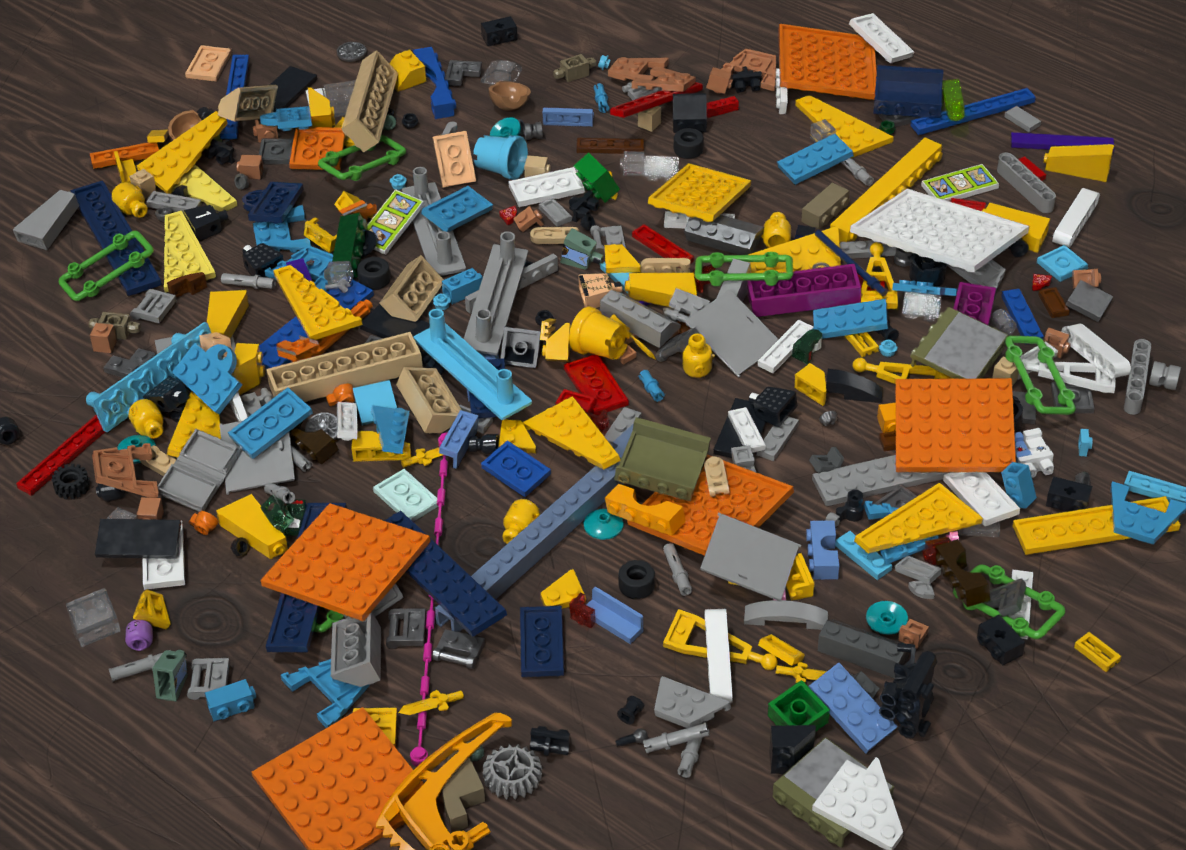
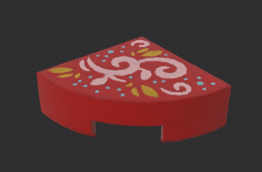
(508, 214)
(1040, 281)

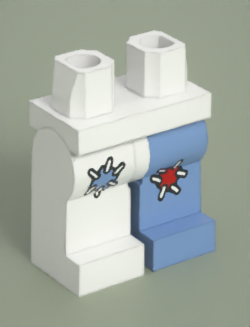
(1033, 451)

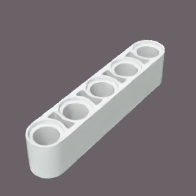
(1076, 217)
(1097, 351)
(718, 653)

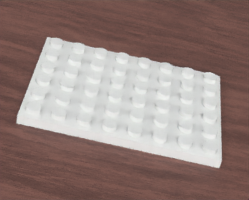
(939, 230)

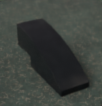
(853, 386)

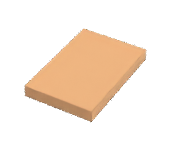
(208, 63)
(454, 159)

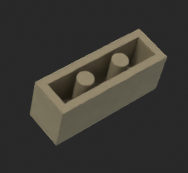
(825, 206)

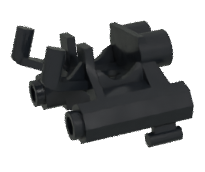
(910, 692)

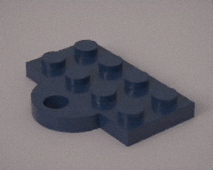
(273, 202)

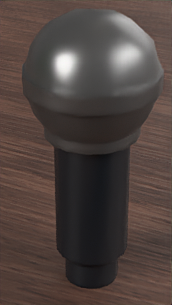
(637, 736)

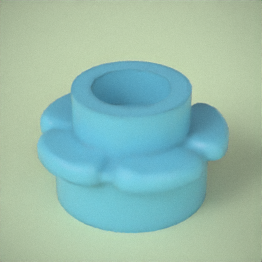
(604, 62)
(398, 181)
(441, 301)
(888, 348)

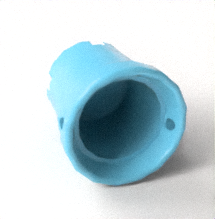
(502, 155)

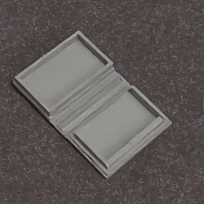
(198, 470)

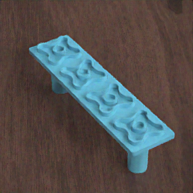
(471, 369)
(114, 403)

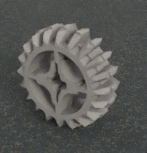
(512, 771)

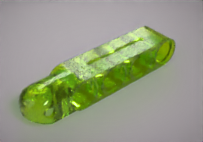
(953, 99)

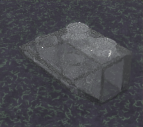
(92, 617)

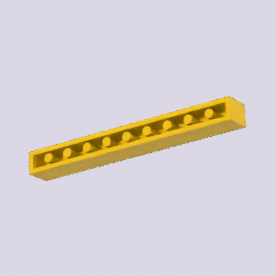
(895, 181)

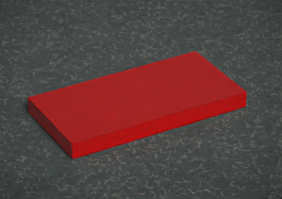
(594, 379)

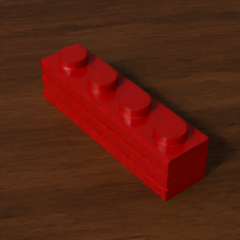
(722, 106)

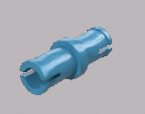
(601, 97)
(651, 385)

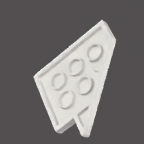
(862, 804)

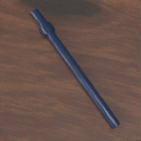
(871, 281)

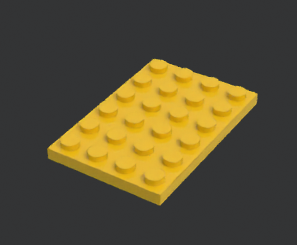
(699, 192)

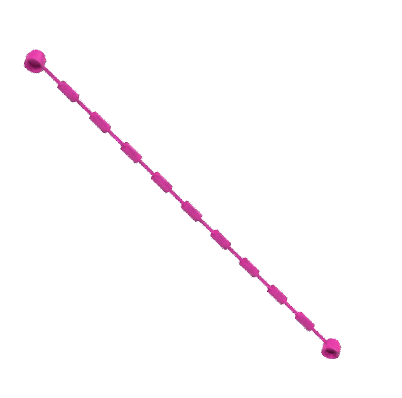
(419, 754)

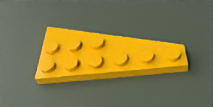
(314, 308)

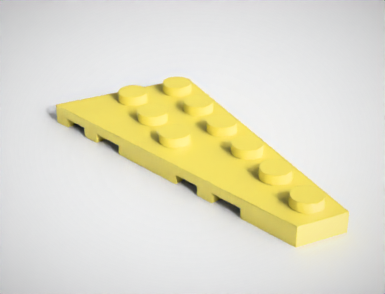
(206, 189)
(182, 250)

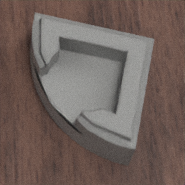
(921, 589)

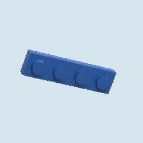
(1021, 313)

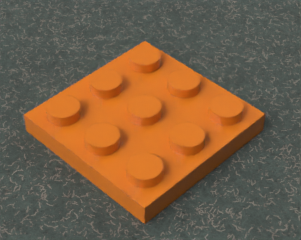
(313, 144)

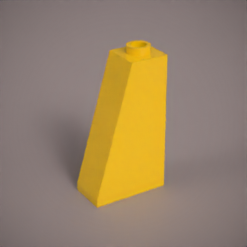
(1081, 161)
(1037, 224)
(658, 287)
(226, 311)
(248, 521)

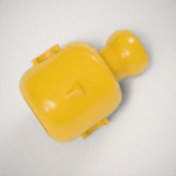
(130, 199)
(776, 230)
(697, 357)
(146, 418)
(518, 517)

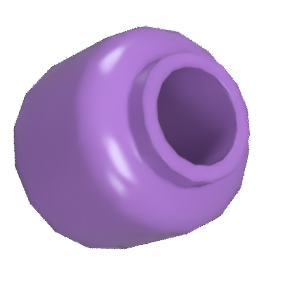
(139, 635)

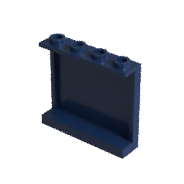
(908, 91)

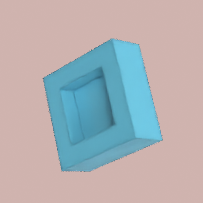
(1084, 442)

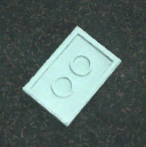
(406, 494)

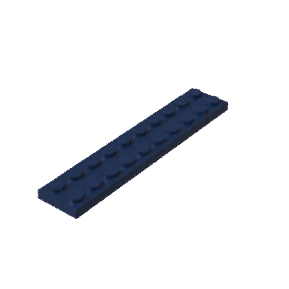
(105, 222)
(451, 585)
(296, 618)

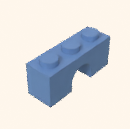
(822, 562)

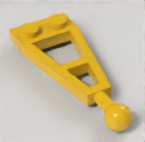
(891, 297)
(861, 365)
(681, 631)

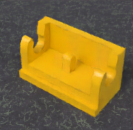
(319, 236)
(800, 582)

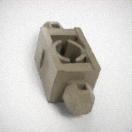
(574, 68)
(121, 323)

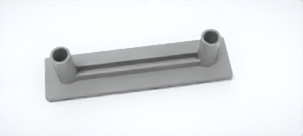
(437, 245)
(496, 296)

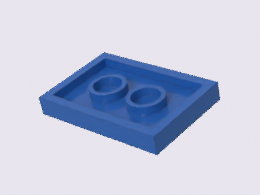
(516, 468)

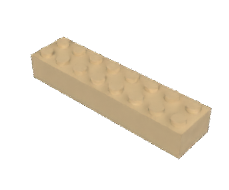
(369, 101)
(354, 365)

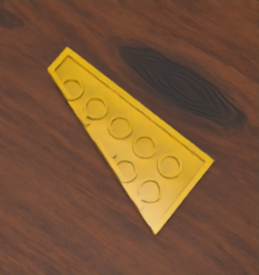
(853, 132)
(182, 153)
(804, 252)
(194, 416)
(574, 431)
(925, 516)

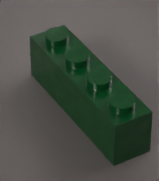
(350, 240)

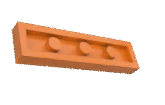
(134, 152)

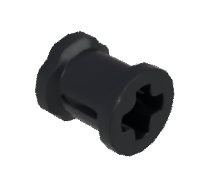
(890, 333)
(630, 710)

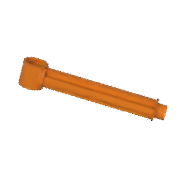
(360, 310)

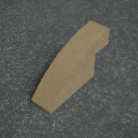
(461, 792)

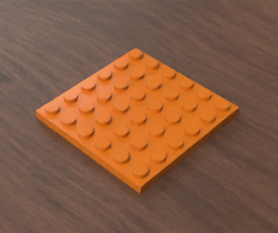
(826, 62)
(954, 425)
(750, 500)
(346, 561)
(337, 784)

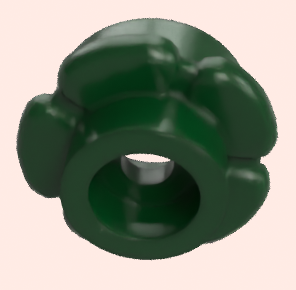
(887, 127)

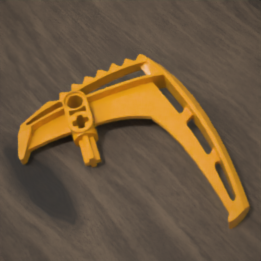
(421, 809)

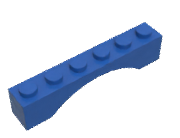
(441, 100)

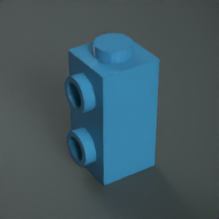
(461, 285)
(1019, 484)
(230, 700)

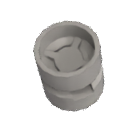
(1164, 375)

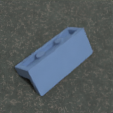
(568, 117)
(457, 438)
(616, 616)

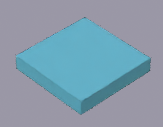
(1061, 263)
(373, 394)

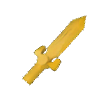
(641, 345)
(421, 457)
(799, 672)
(430, 703)

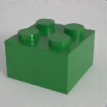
(596, 178)
(798, 707)

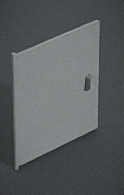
(733, 332)
(268, 467)
(749, 557)

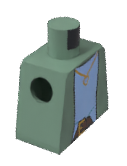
(579, 250)
(170, 674)

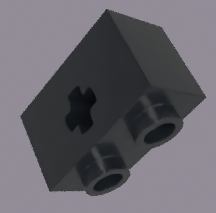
(499, 31)
(1068, 495)
(1000, 640)

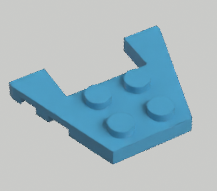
(278, 235)
(316, 271)
(923, 287)
(1140, 521)
(898, 552)
(338, 692)

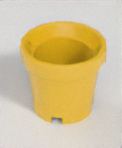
(597, 334)

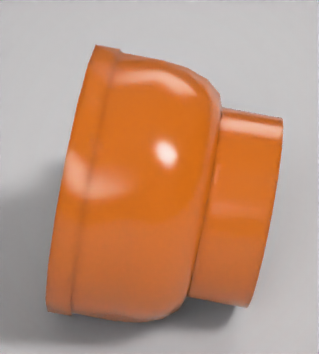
(341, 394)
(203, 522)

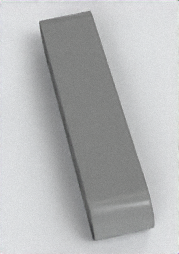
(1026, 182)
(1137, 376)

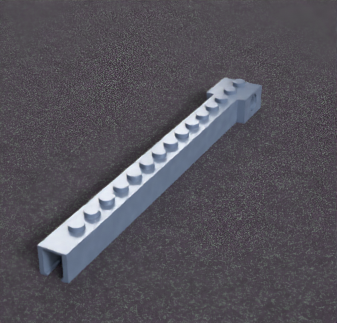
(544, 531)

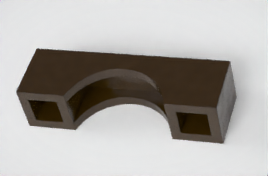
(317, 443)
(969, 586)

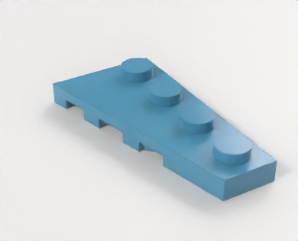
(391, 427)

